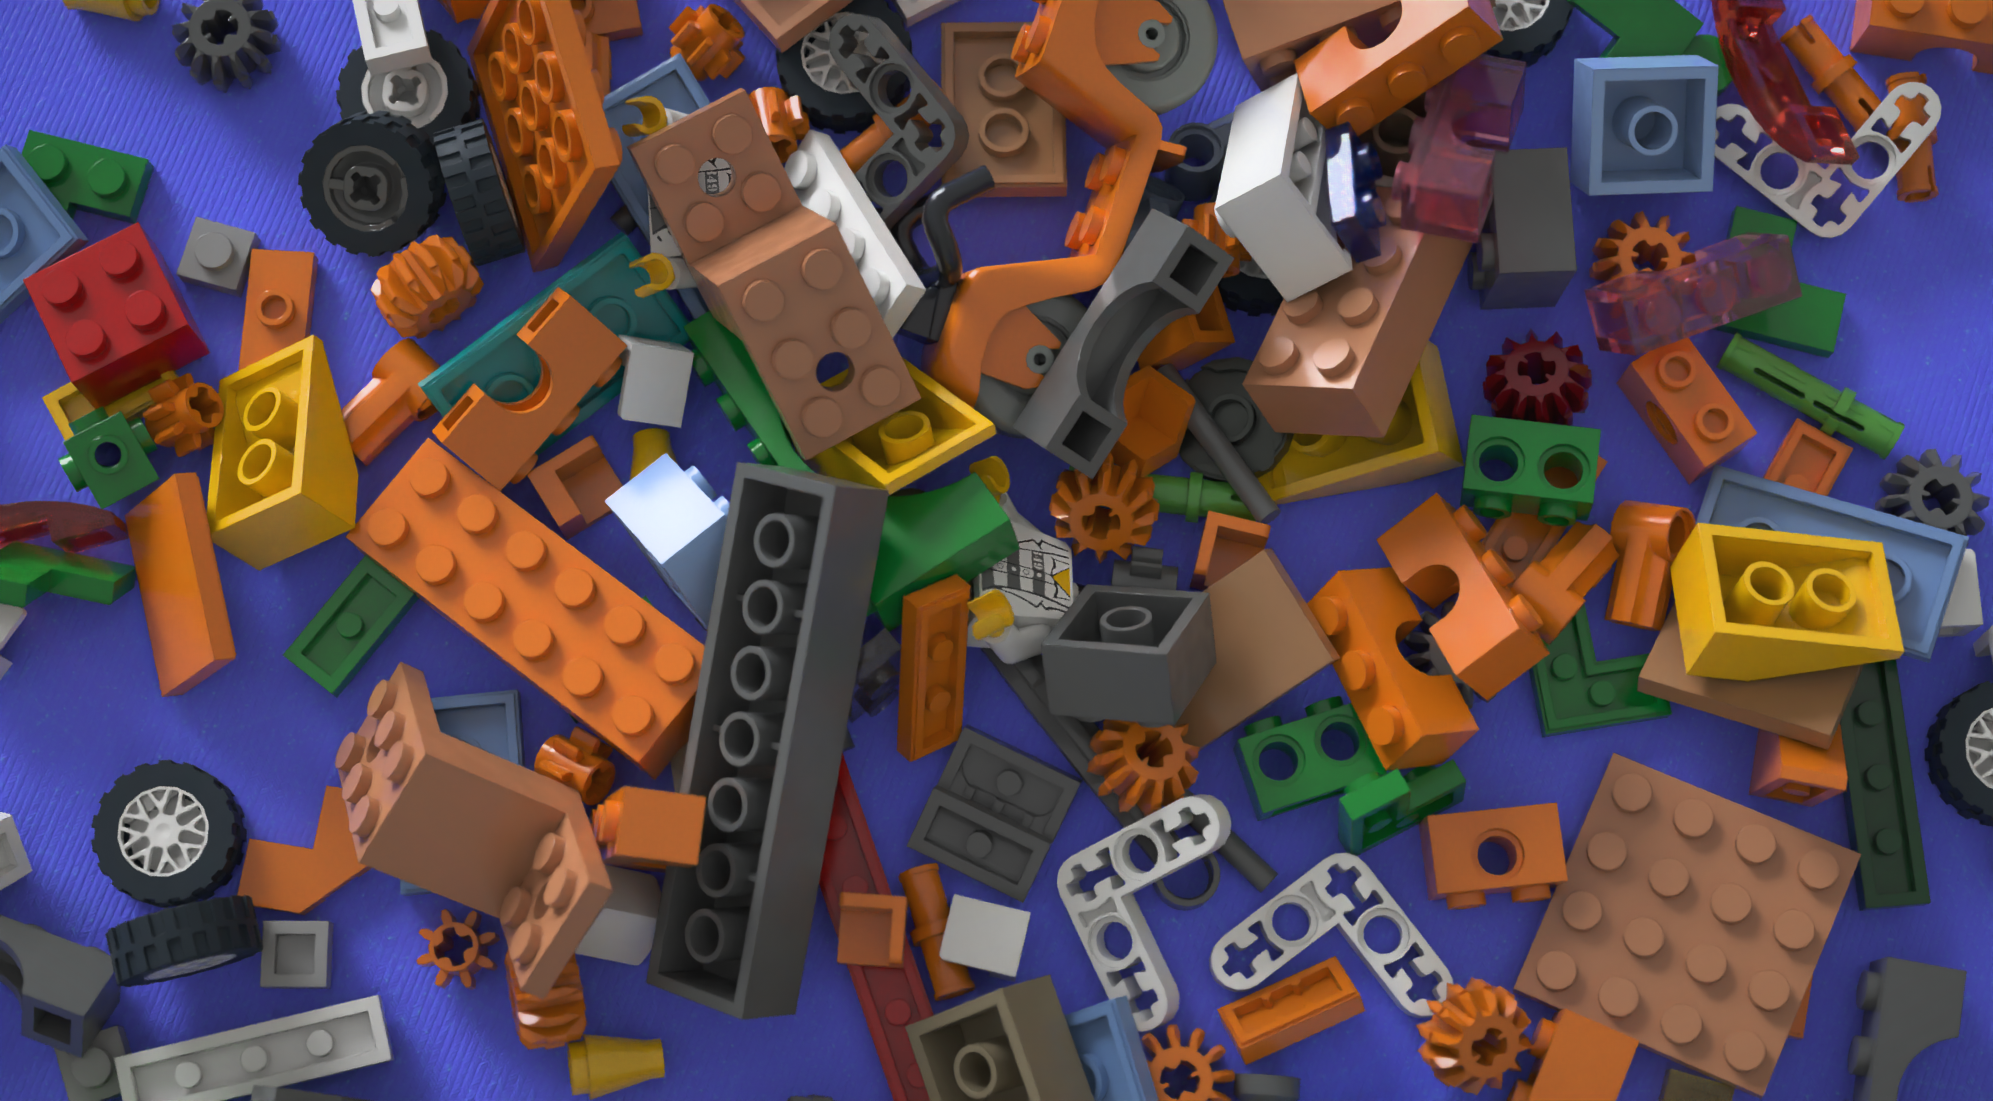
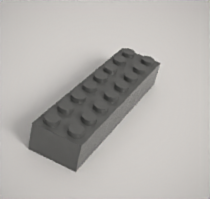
(768, 737)

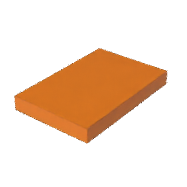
(180, 584)

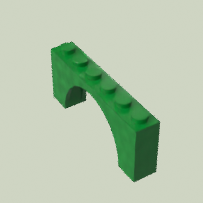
(922, 534)

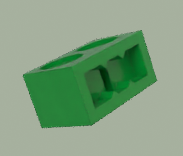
(1530, 451)
(1314, 773)

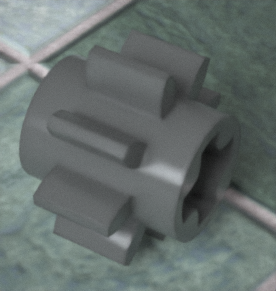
(1144, 570)

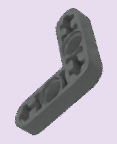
(910, 137)

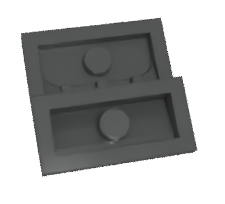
(994, 813)

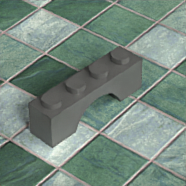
(1157, 280)
(60, 985)
(1904, 1013)

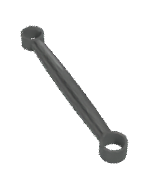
(1072, 740)

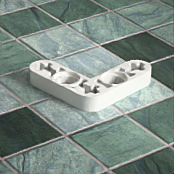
(1814, 179)
(1115, 902)
(1323, 914)

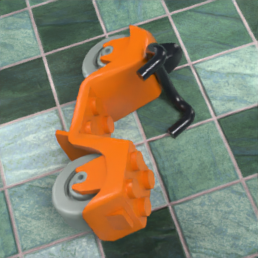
(1111, 75)

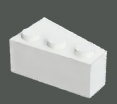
(1278, 191)

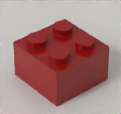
(116, 316)

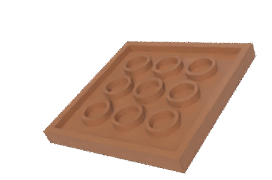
(1688, 924)

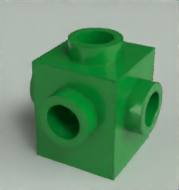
(115, 481)

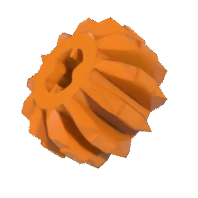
(1639, 244)
(427, 286)
(1103, 529)
(1130, 776)
(548, 1020)
(1474, 1036)
(1191, 1058)

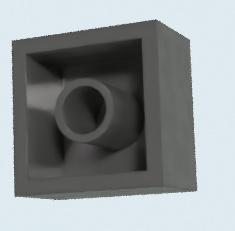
(1528, 234)
(1129, 654)

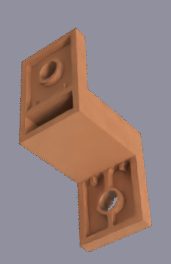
(774, 274)
(472, 828)

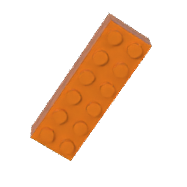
(536, 605)

